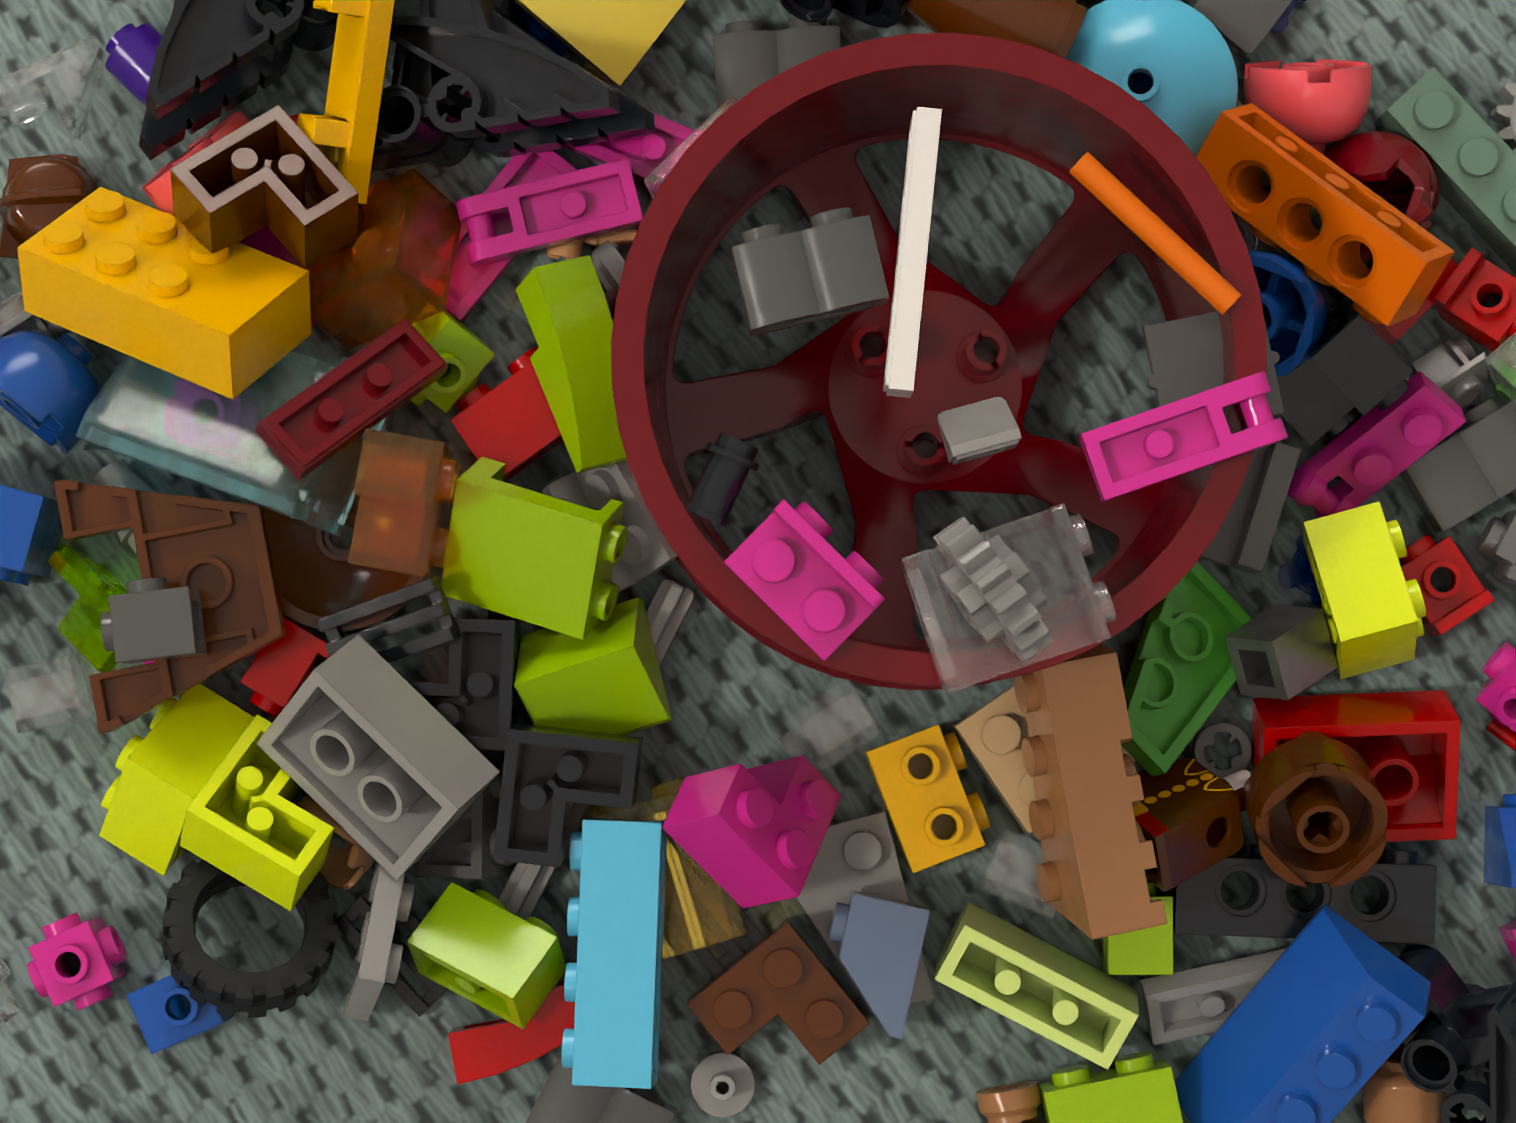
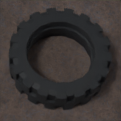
(234, 989)

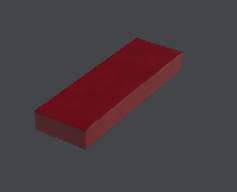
(351, 399)

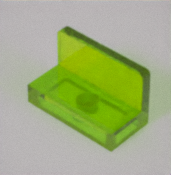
(83, 620)

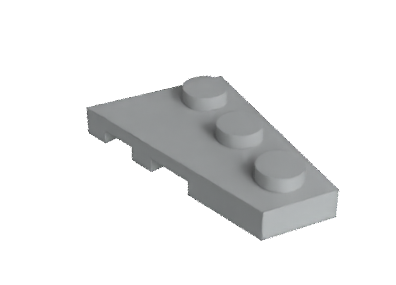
(860, 859)
(375, 951)

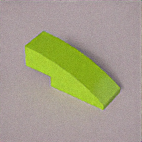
(574, 358)

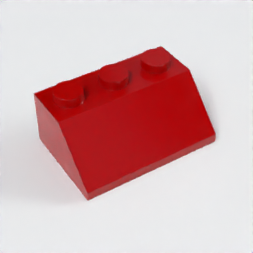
(1403, 738)

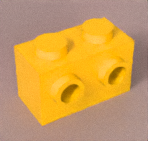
(927, 797)

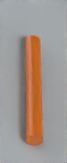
(1155, 233)

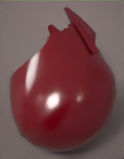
(1393, 170)

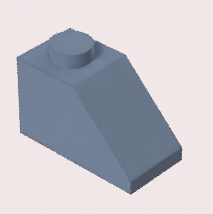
(881, 952)

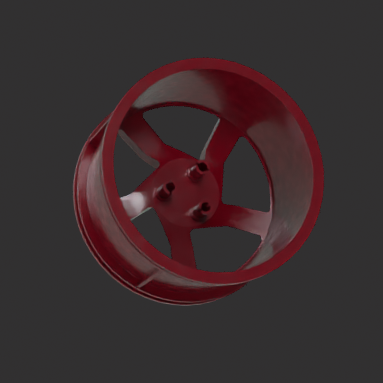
(806, 136)

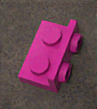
(806, 578)

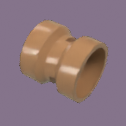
(1010, 1102)

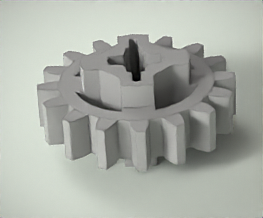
(993, 589)

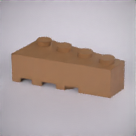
(1087, 796)

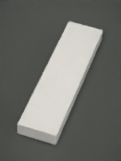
(912, 252)

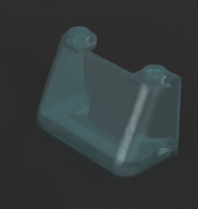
(213, 439)

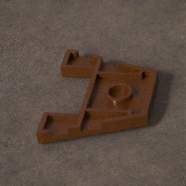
(192, 544)

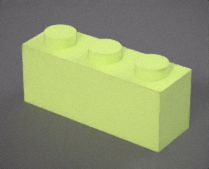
(1037, 985)

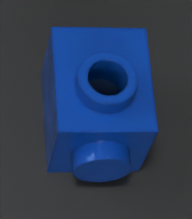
(170, 1015)

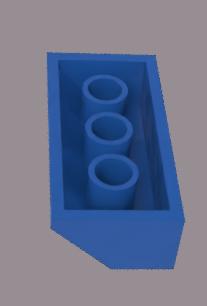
(1306, 1031)

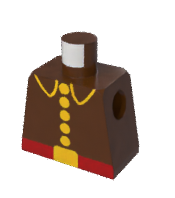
(1190, 819)

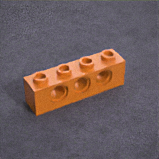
(1403, 253)

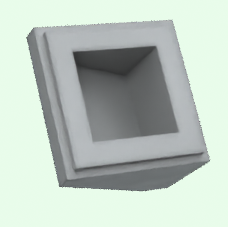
(978, 430)

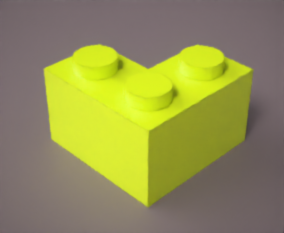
(1362, 589)
(167, 773)
(252, 828)

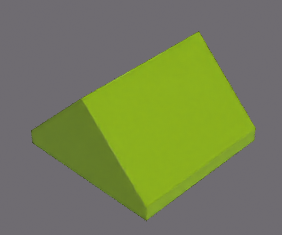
(598, 682)

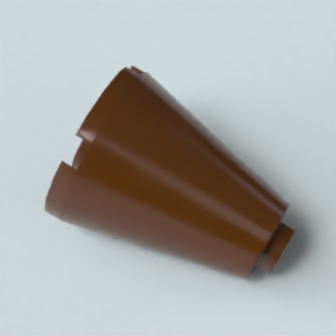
(1036, 23)

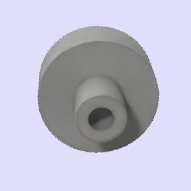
(722, 1068)

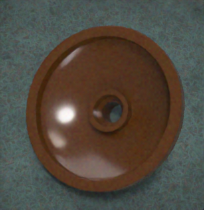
(316, 575)

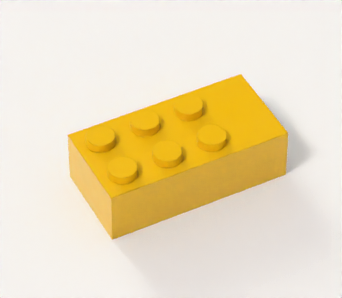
(161, 296)

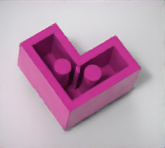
(755, 826)

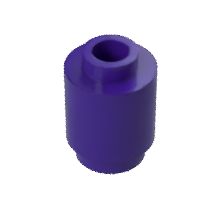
(132, 57)

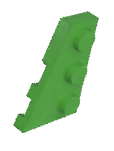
(1180, 669)

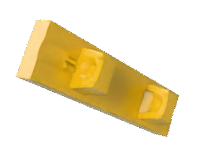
(354, 89)

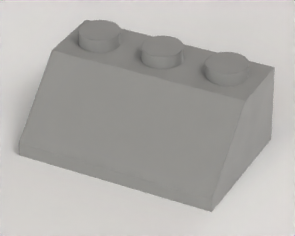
(376, 756)

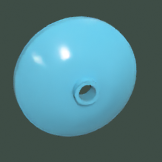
(1175, 47)

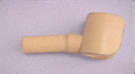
(574, 249)

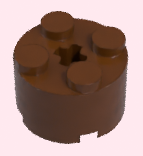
(1316, 811)

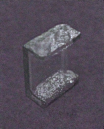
(1053, 552)

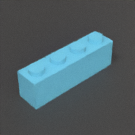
(617, 953)

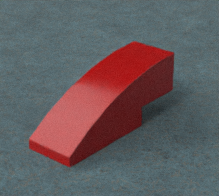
(499, 1045)

